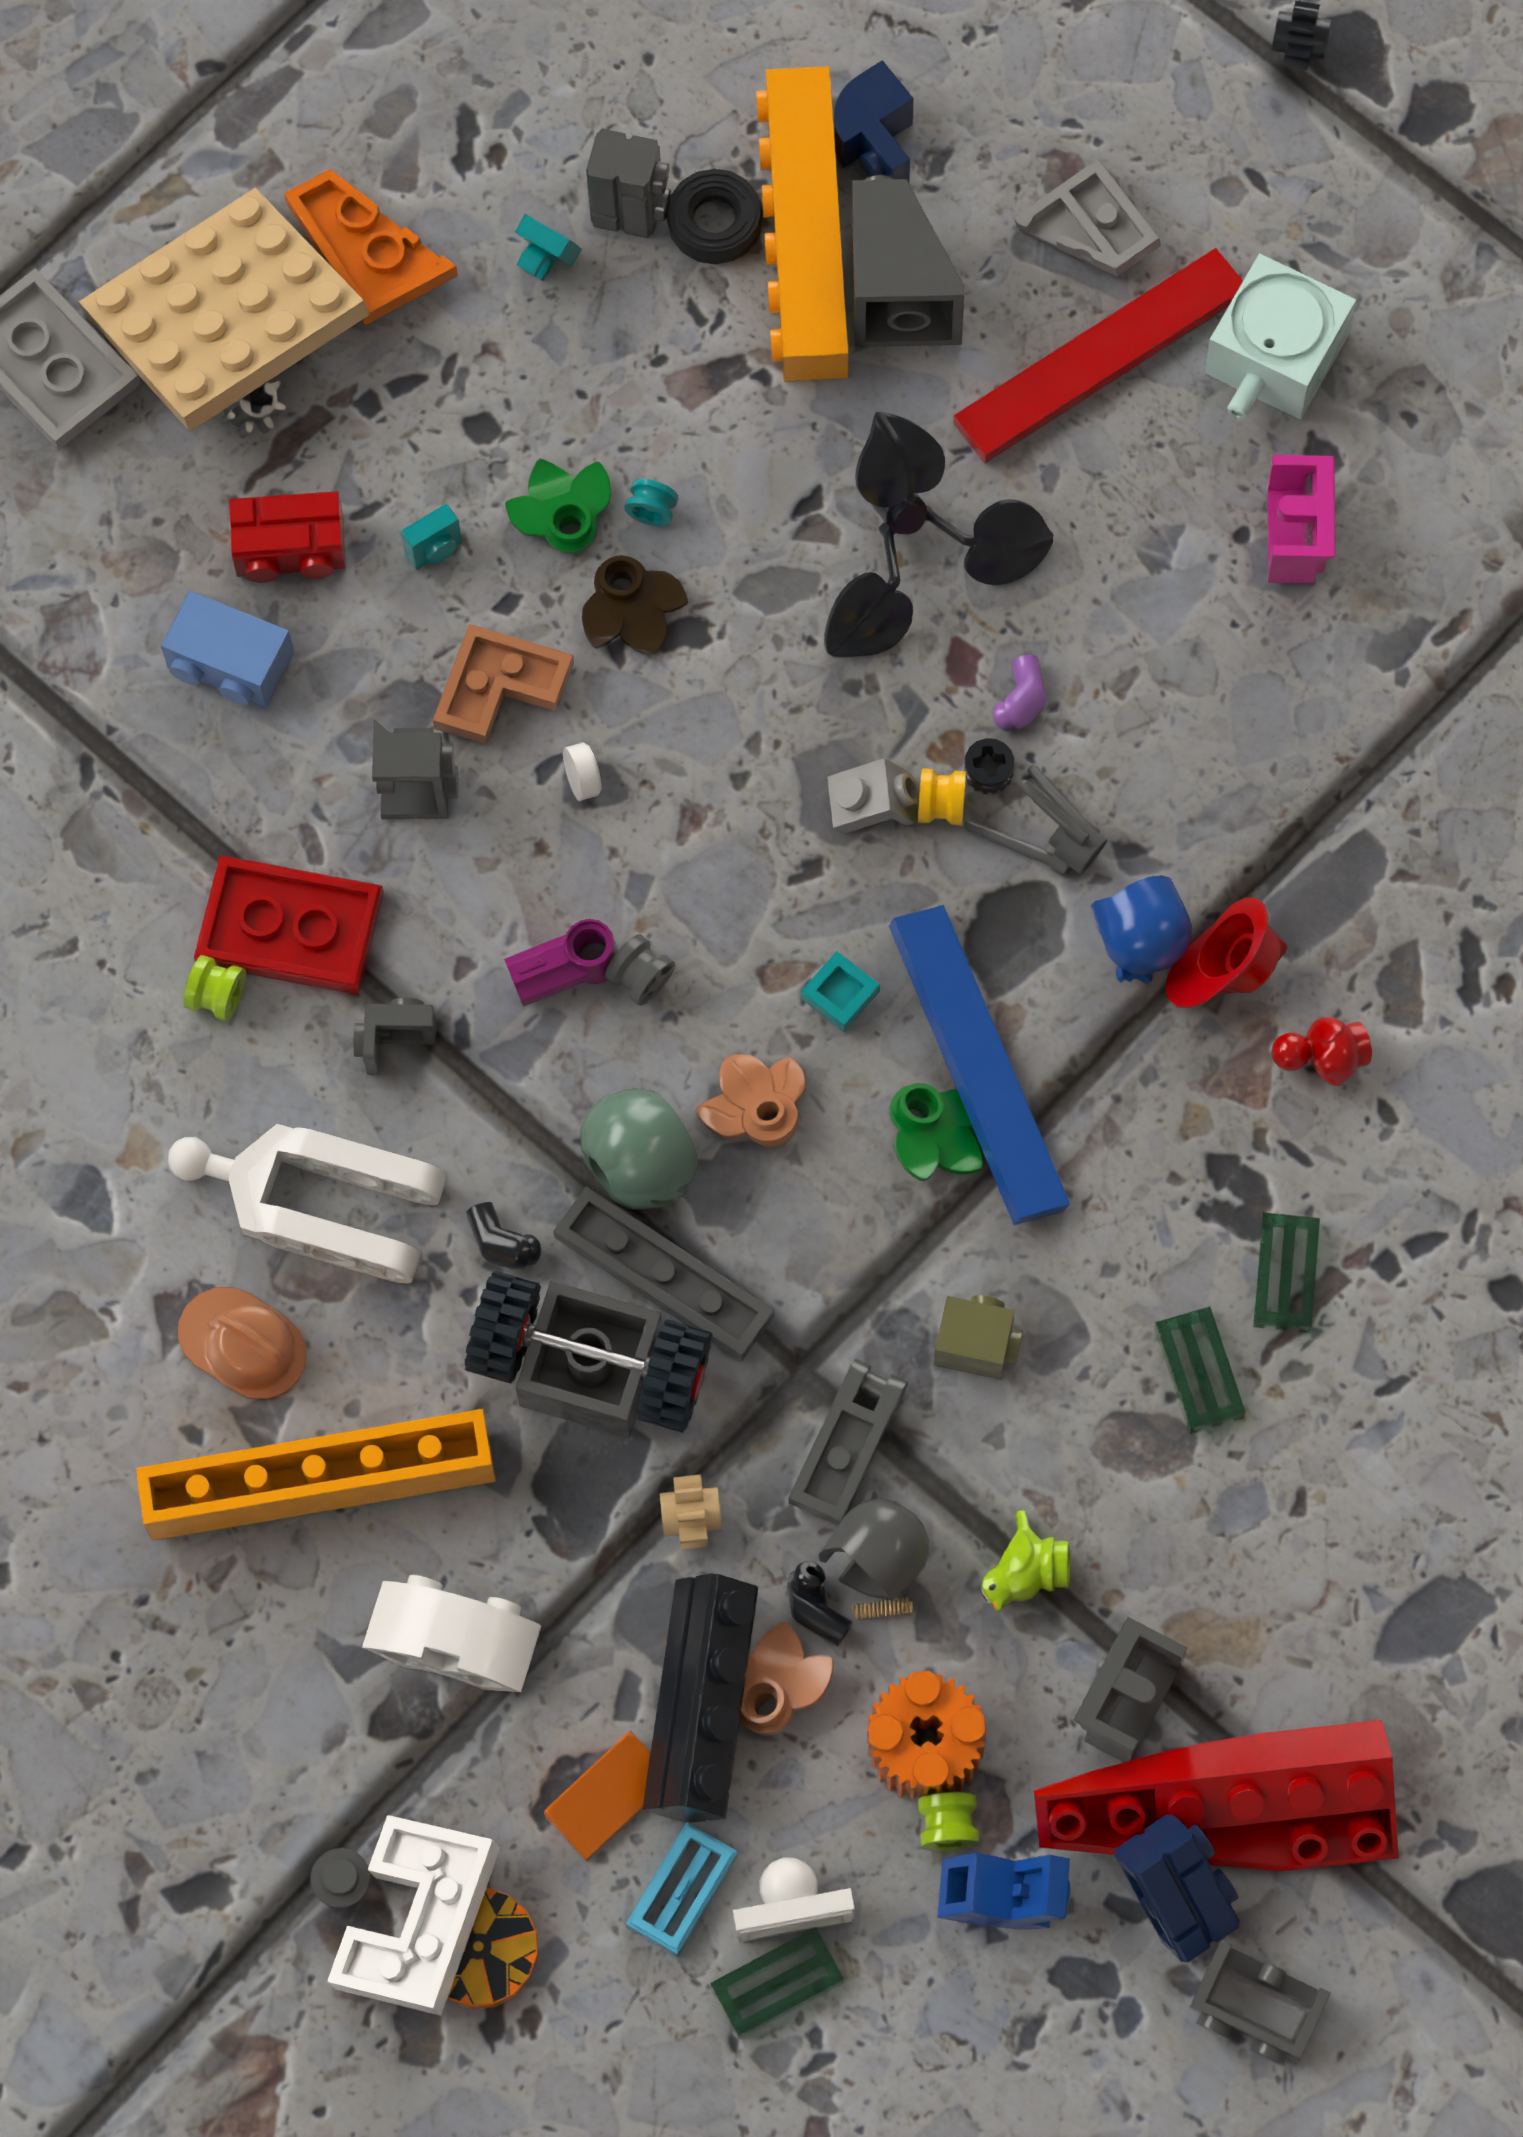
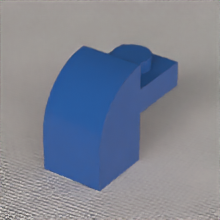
(1004, 1891)

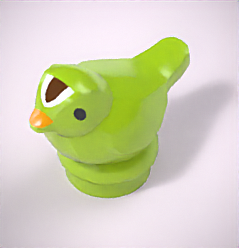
(1027, 1567)

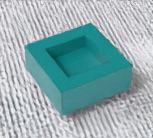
(432, 537)
(840, 991)

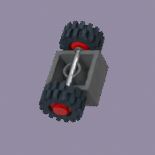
(588, 1355)

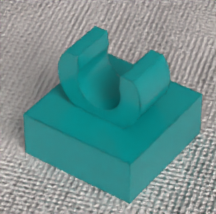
(544, 248)

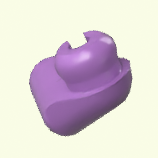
(1026, 699)

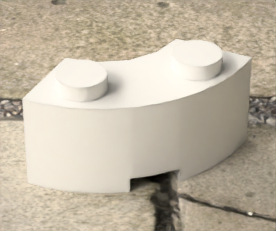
(452, 1634)

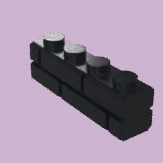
(700, 1698)

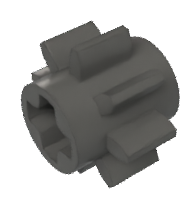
(266, 400)

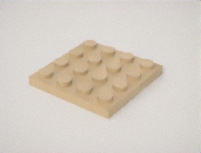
(223, 309)

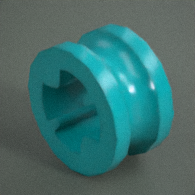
(651, 502)

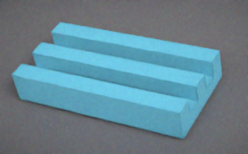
(656, 1933)

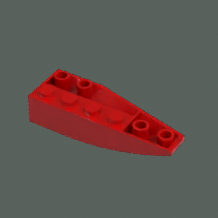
(1256, 1797)

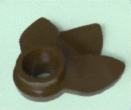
(631, 613)

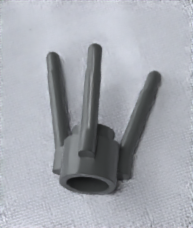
(1075, 840)

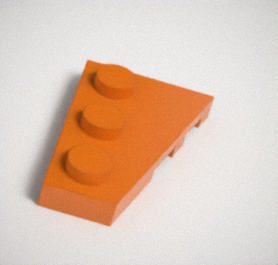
(364, 246)

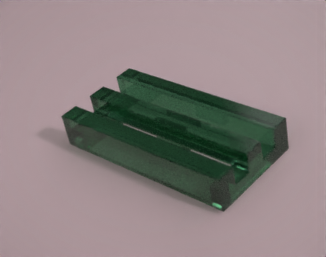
(1282, 1318)
(1214, 1415)
(785, 2005)

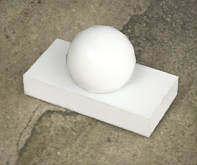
(791, 1903)

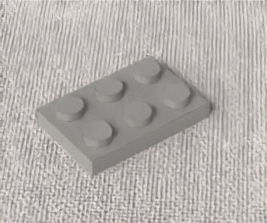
(56, 362)

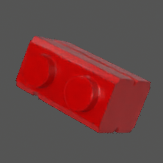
(287, 535)

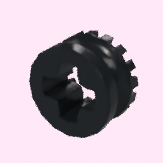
(977, 776)

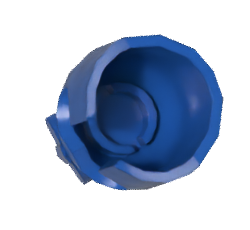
(1144, 928)

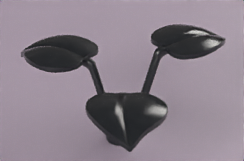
(889, 474)

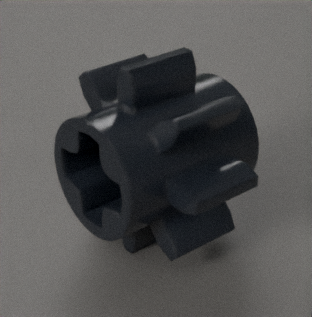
(1301, 35)

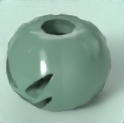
(638, 1149)

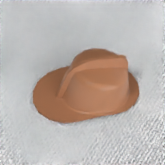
(242, 1342)

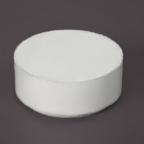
(582, 771)

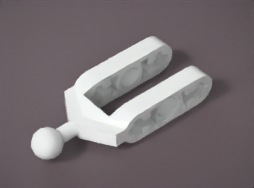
(254, 1174)

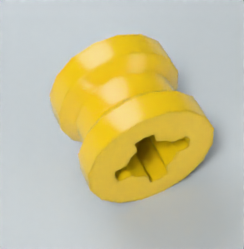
(941, 796)

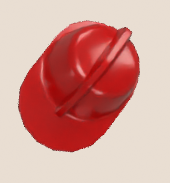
(1228, 957)

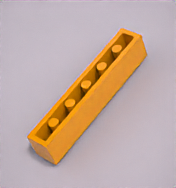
(805, 224)
(315, 1474)

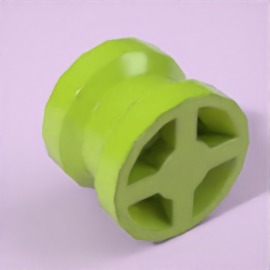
(214, 988)
(948, 1821)

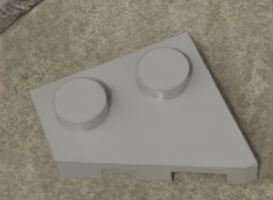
(1091, 221)

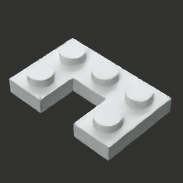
(451, 1882)

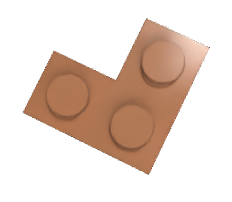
(496, 667)

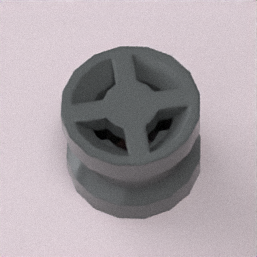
(640, 969)

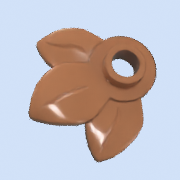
(750, 1095)
(782, 1673)

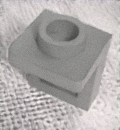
(872, 796)

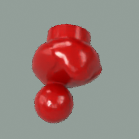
(1330, 1046)

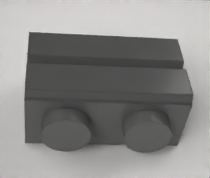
(627, 183)

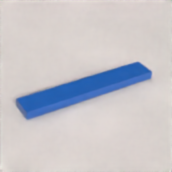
(979, 1065)

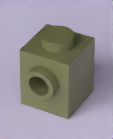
(977, 1336)

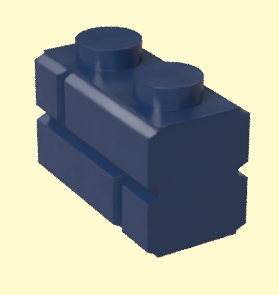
(1178, 1887)

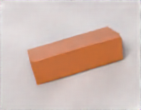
(602, 1797)

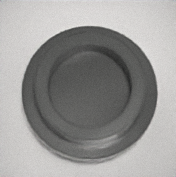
(340, 1878)

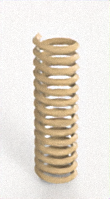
(883, 1610)

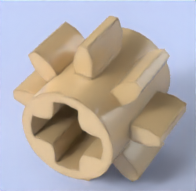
(690, 1511)

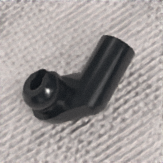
(501, 1245)
(809, 1603)

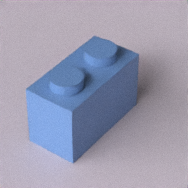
(227, 650)

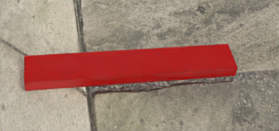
(1098, 356)

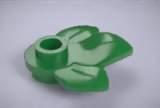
(561, 500)
(939, 1138)

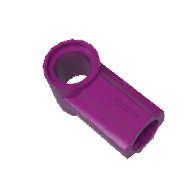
(556, 963)

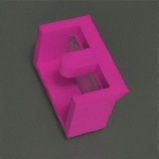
(1300, 517)

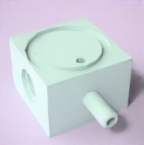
(1278, 338)

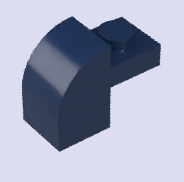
(868, 117)

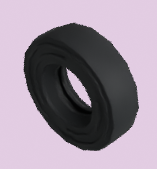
(709, 186)

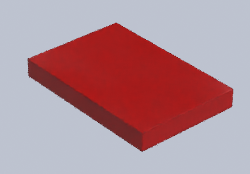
(290, 924)

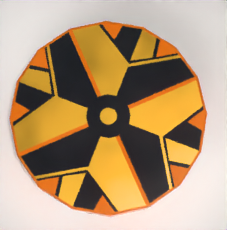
(497, 1954)

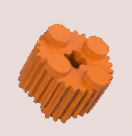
(926, 1703)

